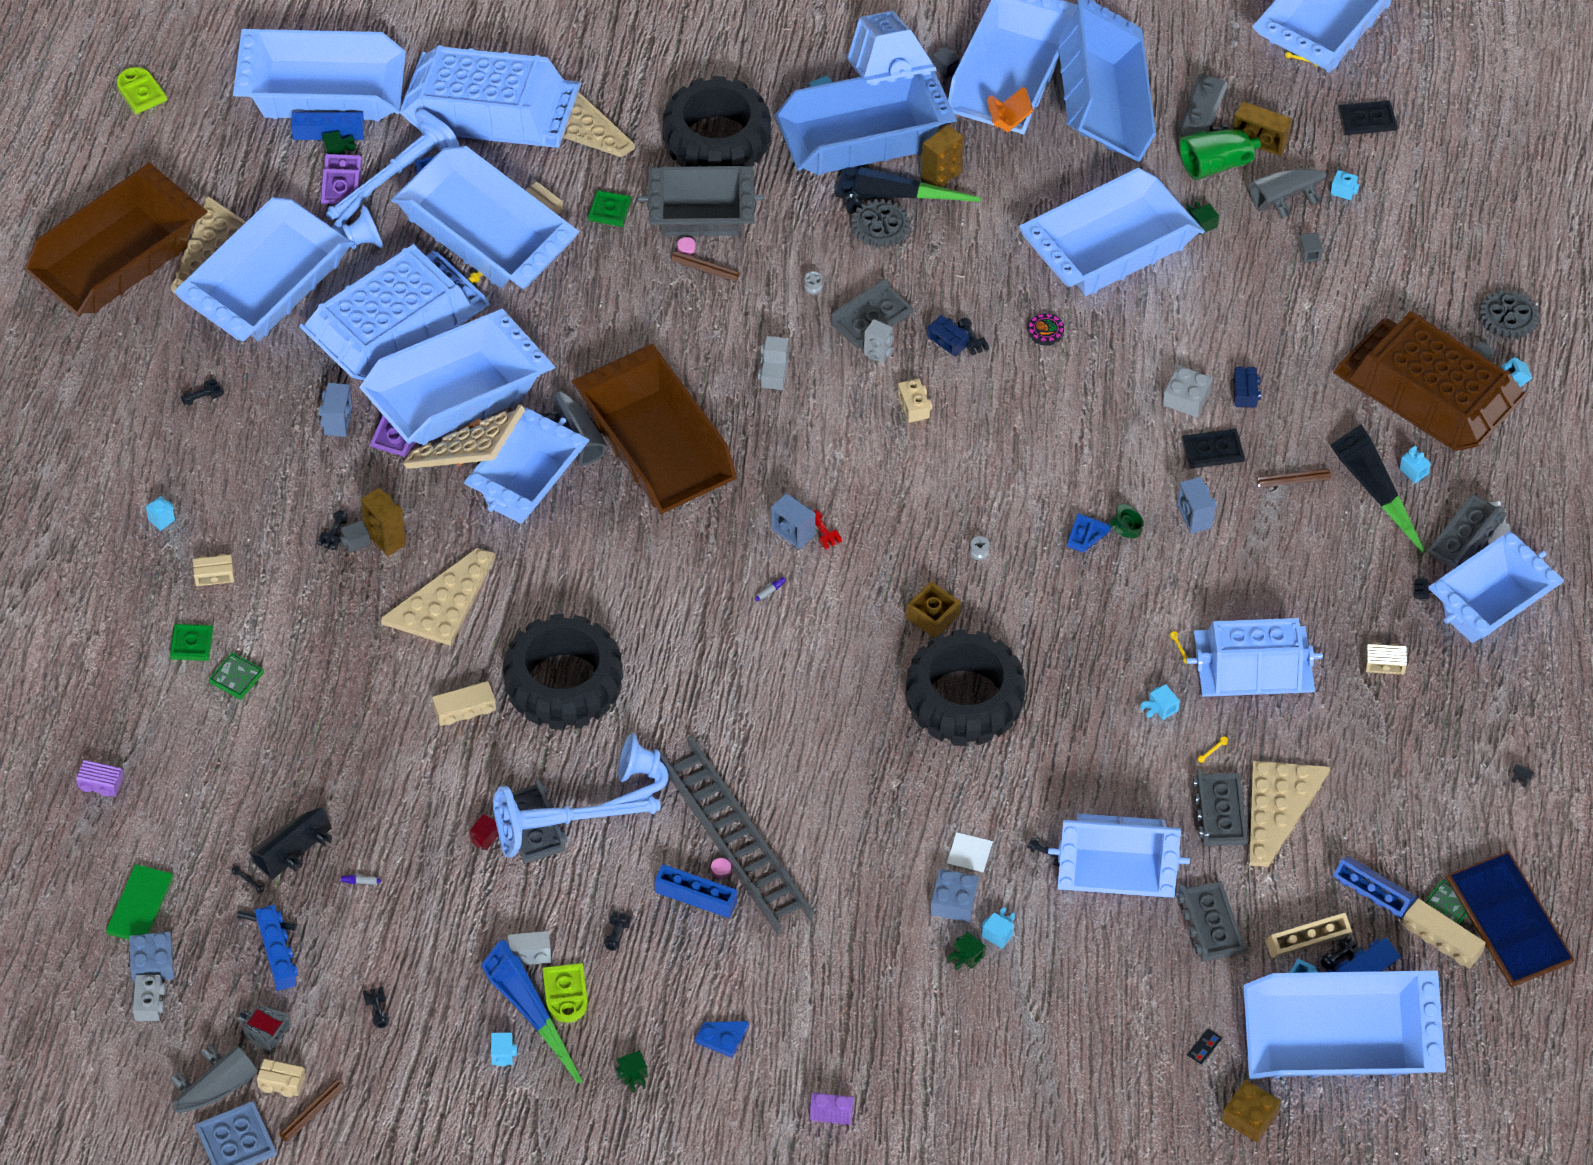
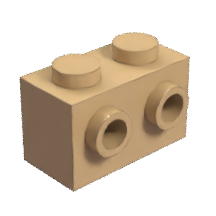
(914, 400)

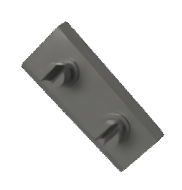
(1202, 105)
(1280, 186)
(580, 423)
(219, 1081)

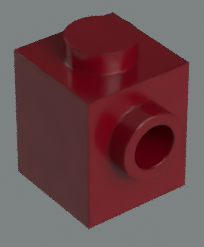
(484, 832)

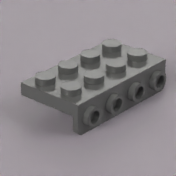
(875, 303)
(1467, 532)
(1220, 809)
(541, 841)
(1210, 921)

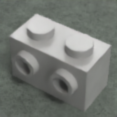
(878, 341)
(530, 947)
(148, 997)

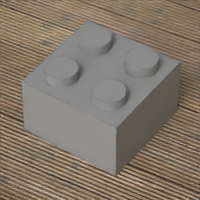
(1187, 391)

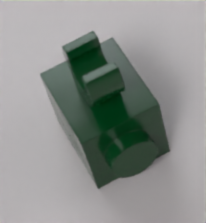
(335, 145)
(1204, 216)
(967, 951)
(632, 1070)

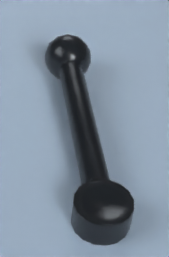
(236, 871)

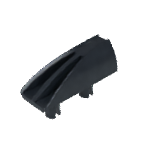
(290, 842)

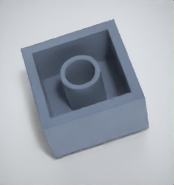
(336, 409)
(1196, 505)
(793, 521)
(954, 895)
(152, 955)

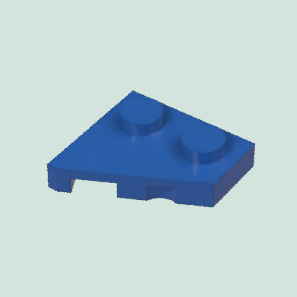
(1086, 533)
(722, 1036)

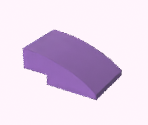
(340, 177)
(389, 440)

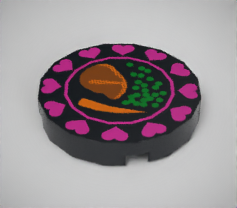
(1046, 329)

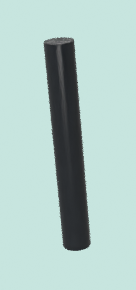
(251, 916)

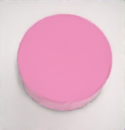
(686, 245)
(721, 868)

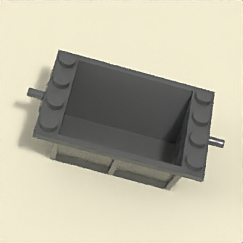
(701, 200)

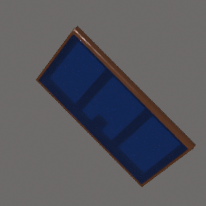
(1510, 919)

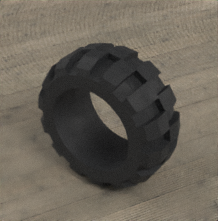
(716, 99)
(555, 638)
(973, 654)

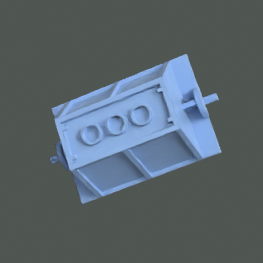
(886, 50)
(526, 465)
(1494, 586)
(1254, 658)
(1119, 855)

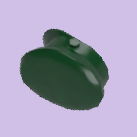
(1127, 522)

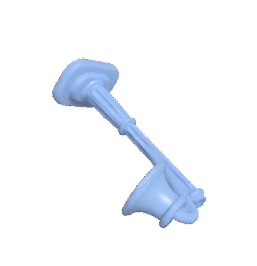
(434, 135)
(633, 760)

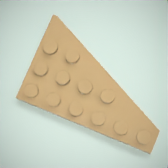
(594, 130)
(209, 235)
(468, 445)
(443, 603)
(1277, 803)

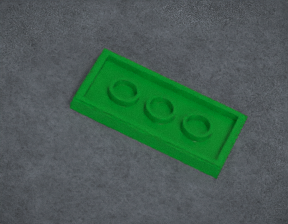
(139, 902)

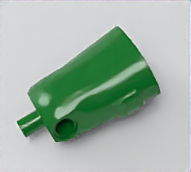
(1216, 151)

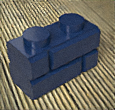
(948, 335)
(1246, 387)

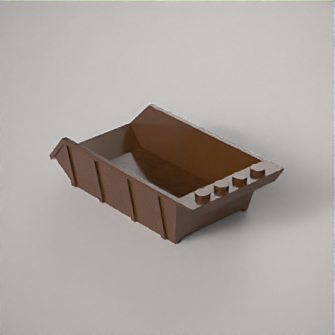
(114, 241)
(1432, 381)
(656, 428)

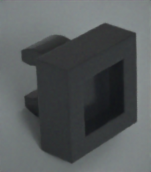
(1524, 773)

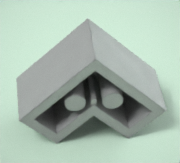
(774, 362)

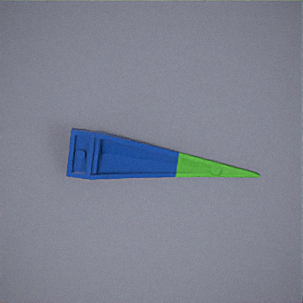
(511, 979)

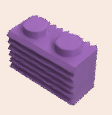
(99, 778)
(831, 1108)

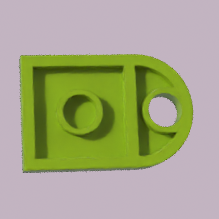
(141, 91)
(565, 989)

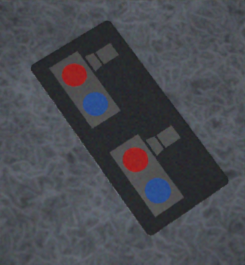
(1204, 1046)

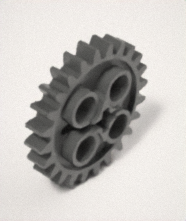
(880, 223)
(1509, 314)

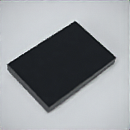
(1367, 117)
(1213, 448)

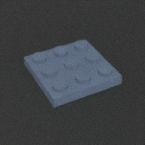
(236, 1137)

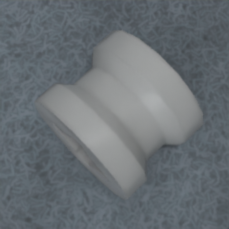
(815, 278)
(975, 551)

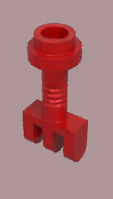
(827, 536)

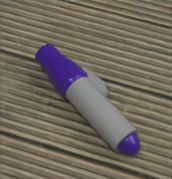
(770, 588)
(360, 879)

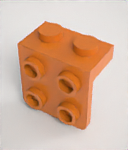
(1010, 112)

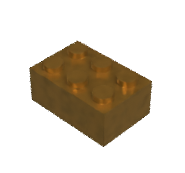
(1267, 125)
(942, 157)
(383, 521)

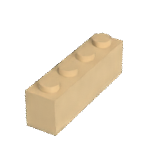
(1443, 933)
(1308, 935)

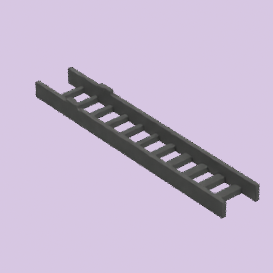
(729, 800)

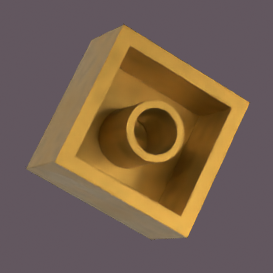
(933, 609)
(1251, 1110)

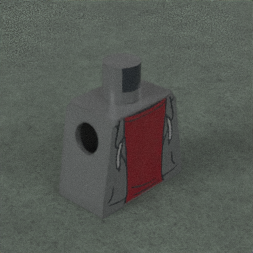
(265, 1027)

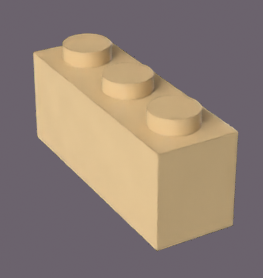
(464, 703)

